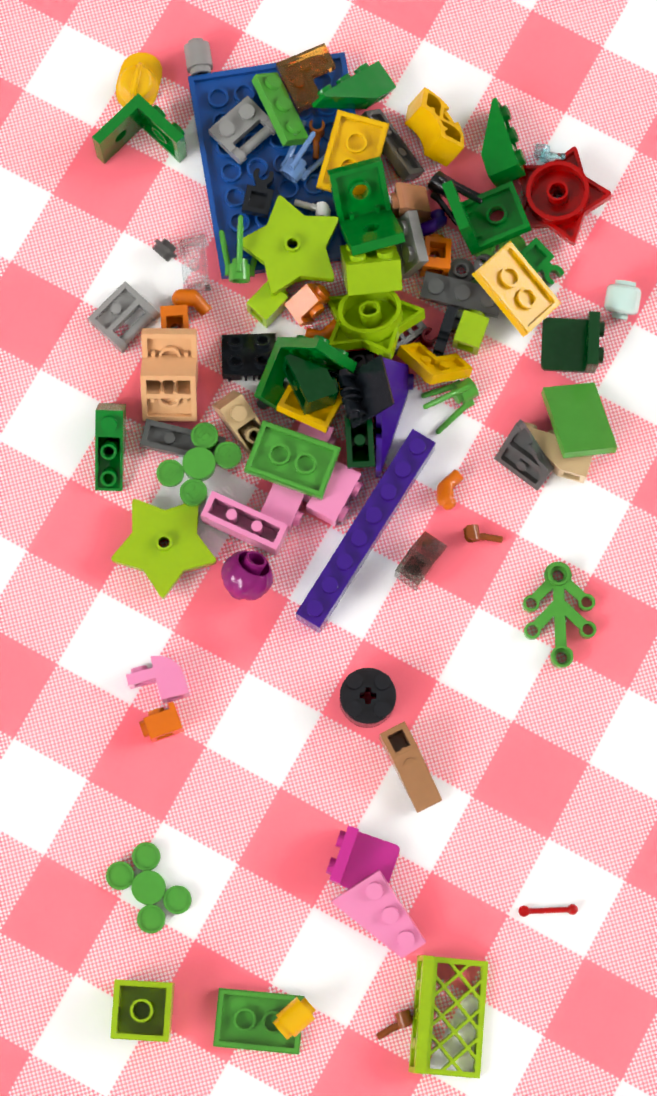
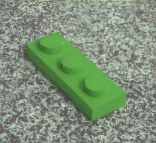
(280, 109)

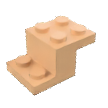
(169, 374)

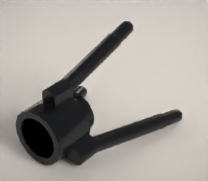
(435, 186)

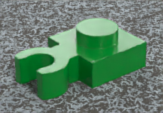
(539, 258)

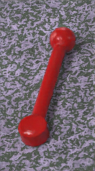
(524, 911)

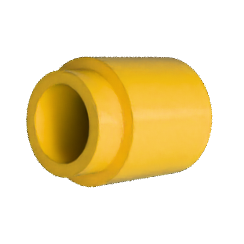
(294, 1017)

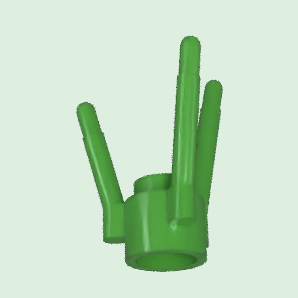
(239, 270)
(461, 391)

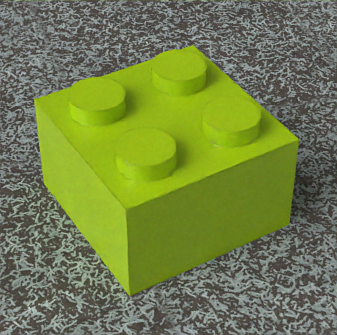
(371, 271)
(142, 1010)

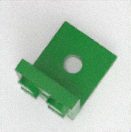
(130, 120)
(364, 218)
(474, 218)
(311, 349)

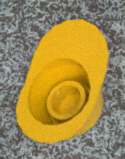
(141, 75)

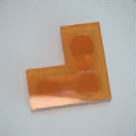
(300, 70)

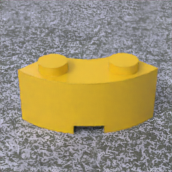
(435, 127)

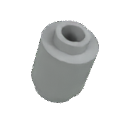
(198, 56)

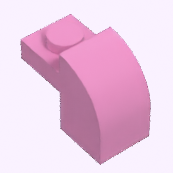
(165, 673)

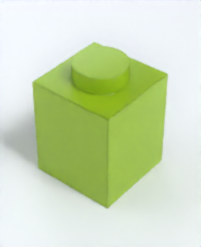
(266, 307)
(470, 331)

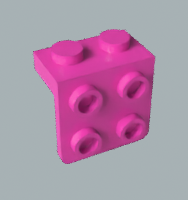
(360, 857)

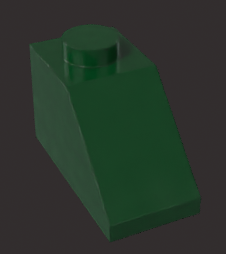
(310, 384)
(359, 445)

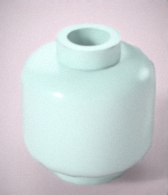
(622, 299)

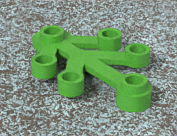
(559, 610)

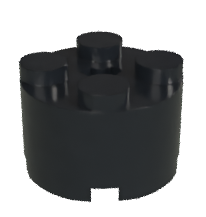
(379, 686)

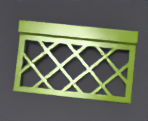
(424, 1014)

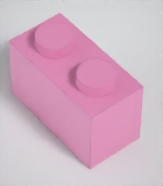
(341, 487)

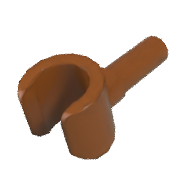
(316, 140)
(472, 534)
(403, 1020)

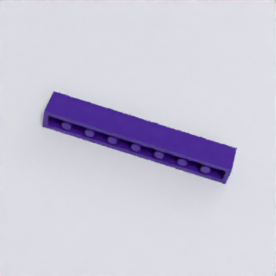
(365, 531)

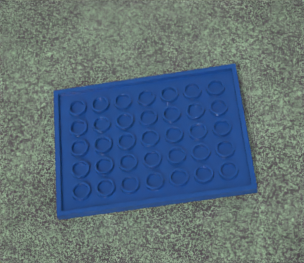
(227, 180)

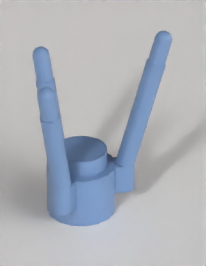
(294, 167)

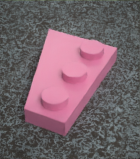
(381, 913)

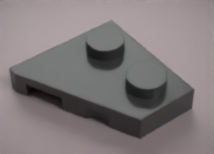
(524, 456)

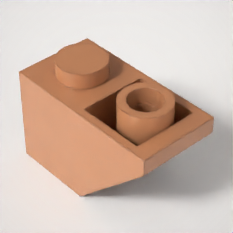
(410, 197)

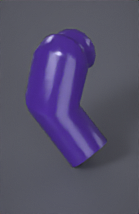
(437, 222)

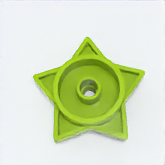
(291, 265)
(371, 321)
(164, 564)

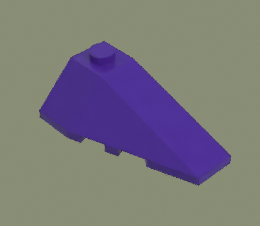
(388, 420)

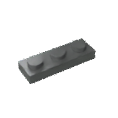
(396, 150)
(457, 293)
(169, 438)

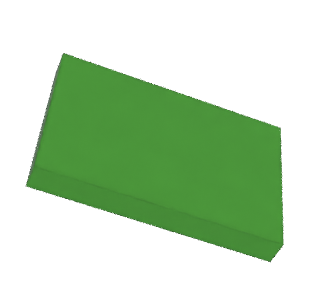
(579, 420)
(292, 459)
(247, 1018)

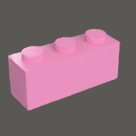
(244, 523)

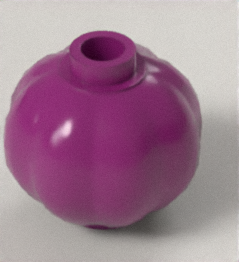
(247, 575)

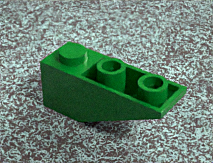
(357, 91)
(499, 149)
(110, 446)

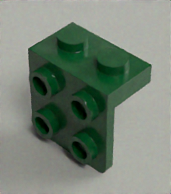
(572, 344)

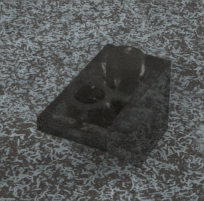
(420, 561)

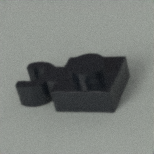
(259, 198)
(449, 325)

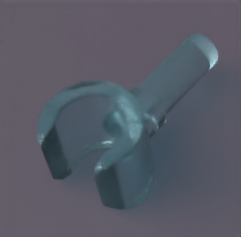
(543, 152)

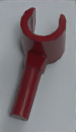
(427, 343)

